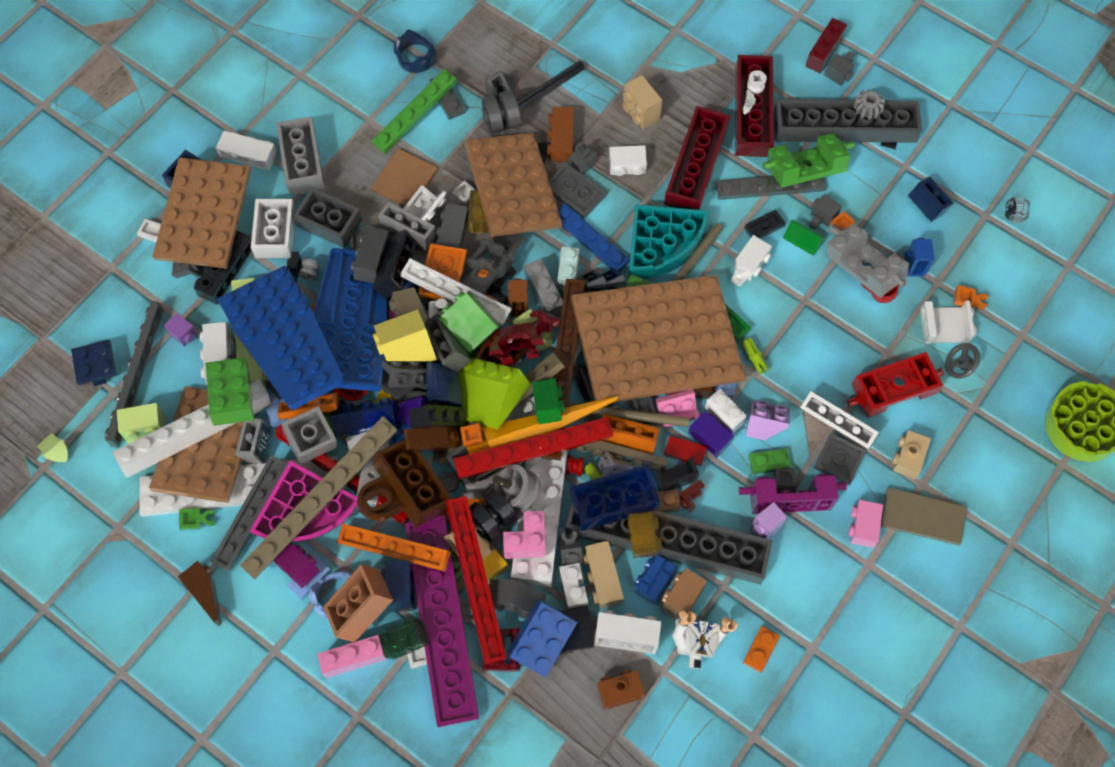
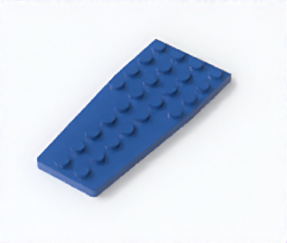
(347, 318)
(283, 337)

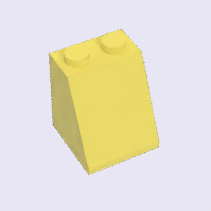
(404, 339)

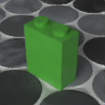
(468, 320)

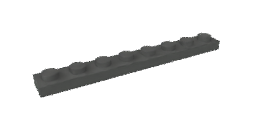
(136, 368)

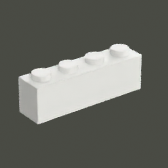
(839, 420)

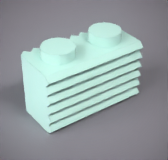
(568, 265)

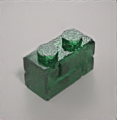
(404, 638)

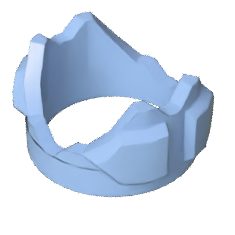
(316, 588)

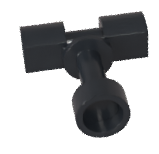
(495, 291)

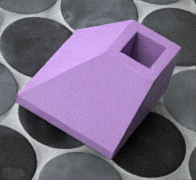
(766, 420)

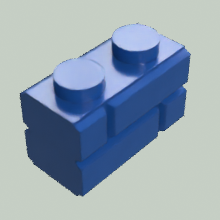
(655, 578)

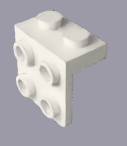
(424, 203)

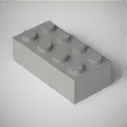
(300, 155)

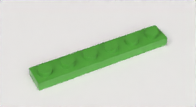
(414, 111)

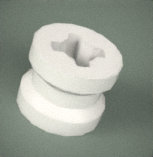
(759, 85)

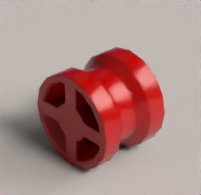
(575, 466)

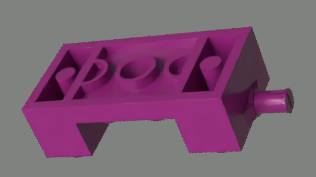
(819, 496)

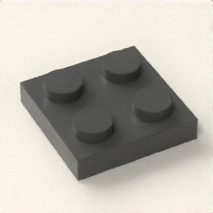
(839, 458)

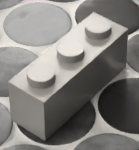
(396, 220)
(543, 287)

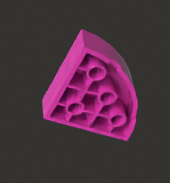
(289, 492)

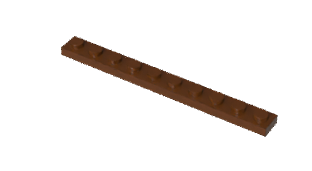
(567, 345)

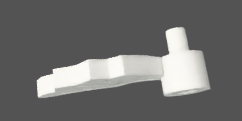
(750, 101)

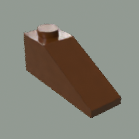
(432, 438)
(202, 587)

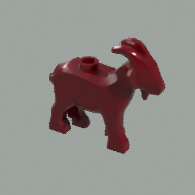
(522, 336)

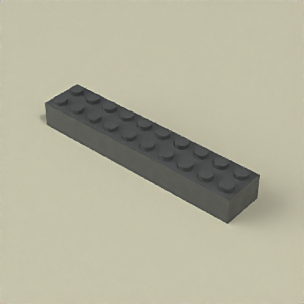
(692, 545)

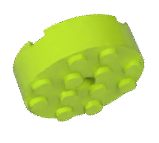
(1068, 425)

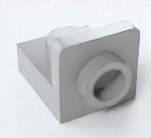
(611, 466)

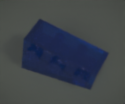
(364, 416)

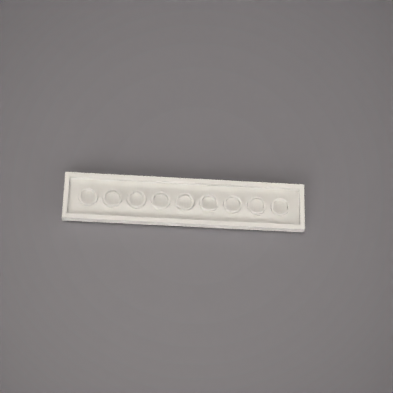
(160, 503)

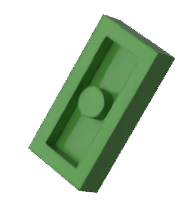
(769, 460)

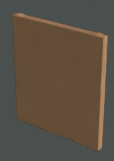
(403, 177)

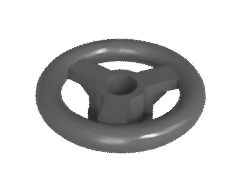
(963, 362)

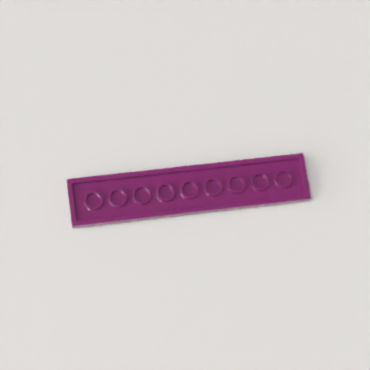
(442, 615)

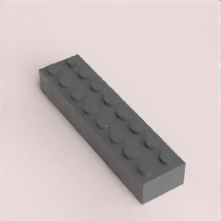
(813, 118)

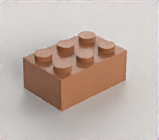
(357, 603)

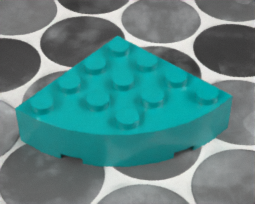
(664, 239)

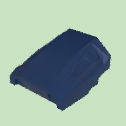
(443, 385)

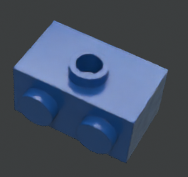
(919, 256)

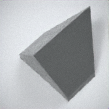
(499, 83)

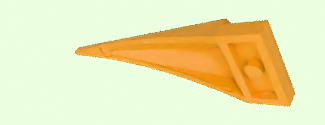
(528, 426)

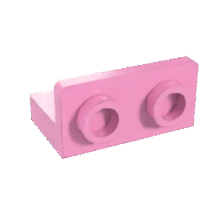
(678, 404)

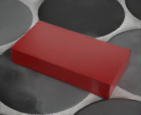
(683, 449)

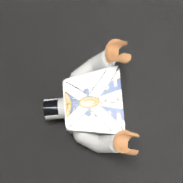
(699, 638)

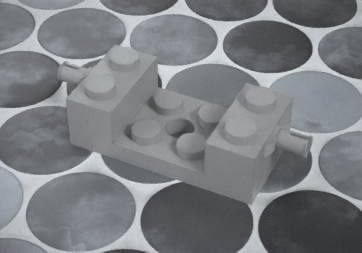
(851, 250)

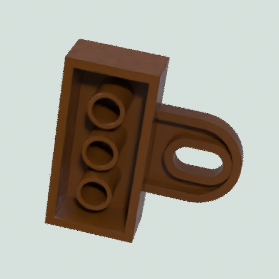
(406, 484)

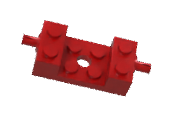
(878, 391)

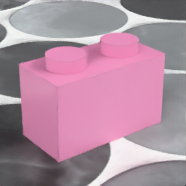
(866, 523)

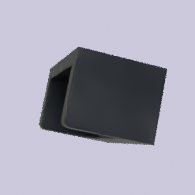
(676, 476)

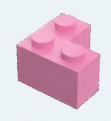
(527, 543)

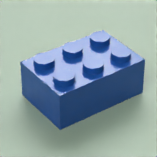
(541, 637)

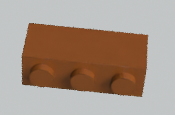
(561, 134)

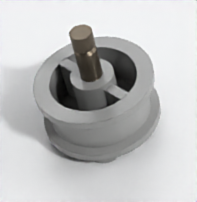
(518, 487)

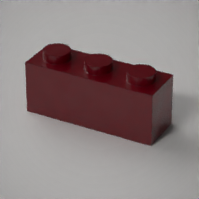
(826, 45)

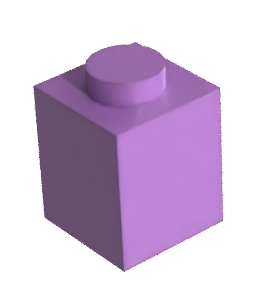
(180, 330)

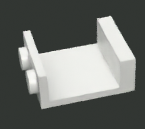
(947, 324)

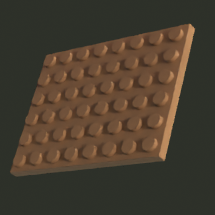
(657, 338)

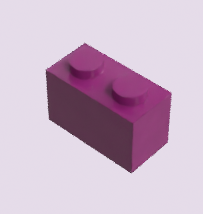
(297, 565)

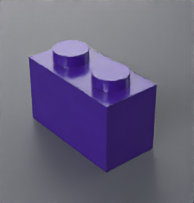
(711, 434)

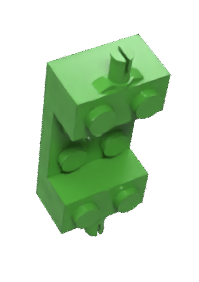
(826, 159)

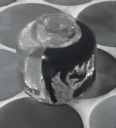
(1017, 209)

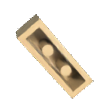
(602, 575)

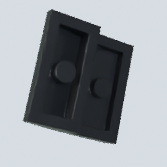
(604, 280)
(581, 636)

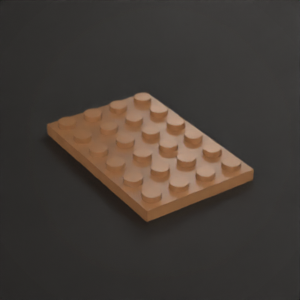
(512, 184)
(202, 213)
(205, 468)

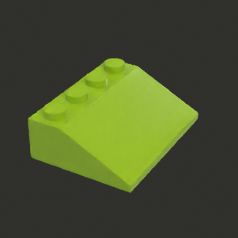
(490, 391)

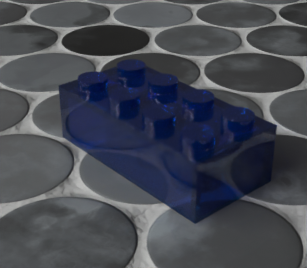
(614, 497)

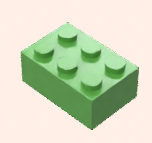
(229, 391)

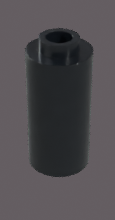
(583, 382)

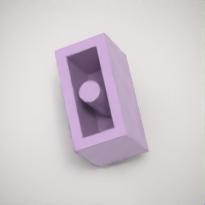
(768, 522)

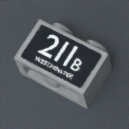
(253, 441)

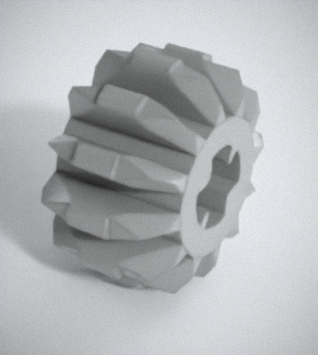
(869, 104)

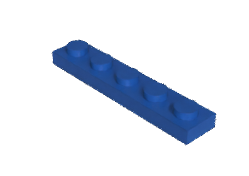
(592, 239)

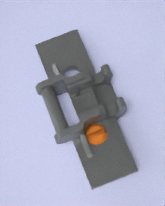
(495, 267)

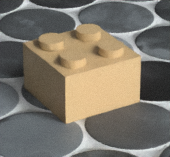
(642, 102)

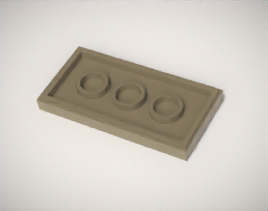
(923, 516)

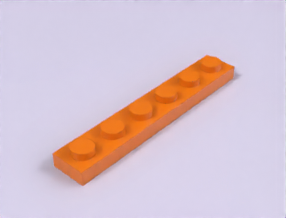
(394, 547)

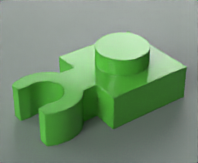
(191, 518)

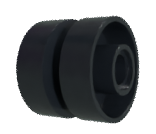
(495, 511)

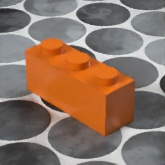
(633, 435)

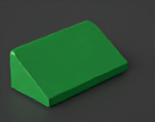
(803, 237)

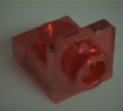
(692, 492)

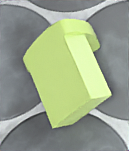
(54, 449)

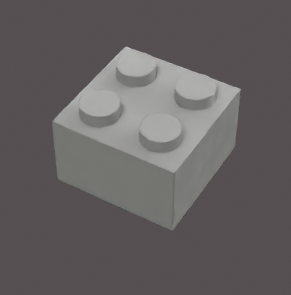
(309, 435)

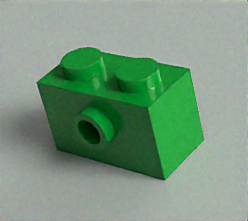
(547, 402)

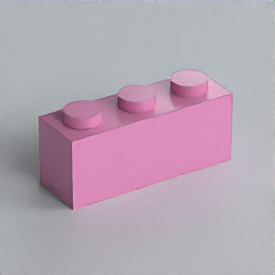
(351, 656)

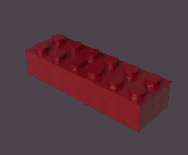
(756, 129)
(697, 159)

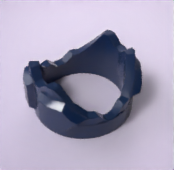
(422, 63)

